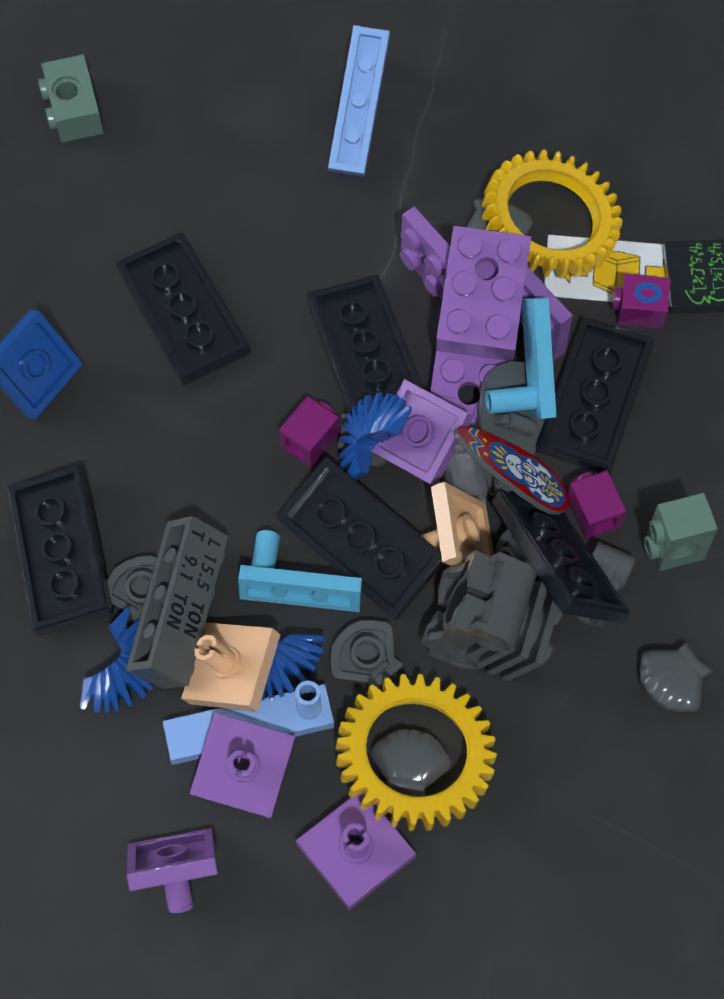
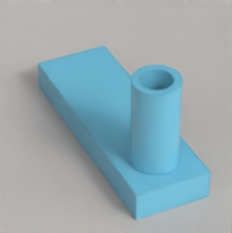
(540, 389)
(289, 587)

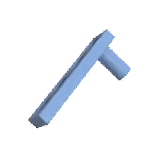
(359, 101)
(295, 714)

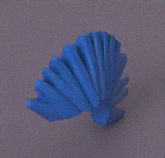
(368, 425)
(291, 654)
(112, 681)

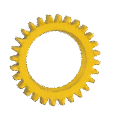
(601, 207)
(439, 805)

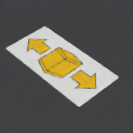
(600, 283)

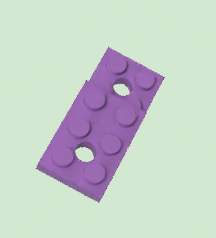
(429, 254)
(477, 314)

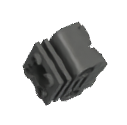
(492, 617)

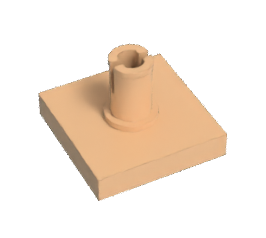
(460, 525)
(231, 666)

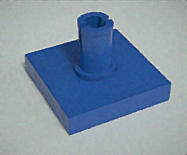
(35, 364)

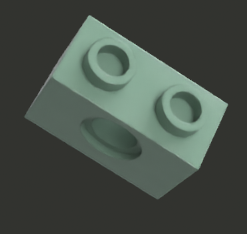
(70, 80)
(680, 532)

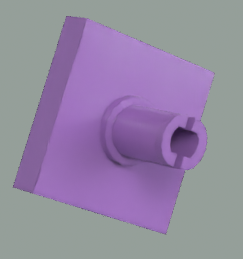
(428, 434)
(242, 765)
(355, 851)
(172, 863)

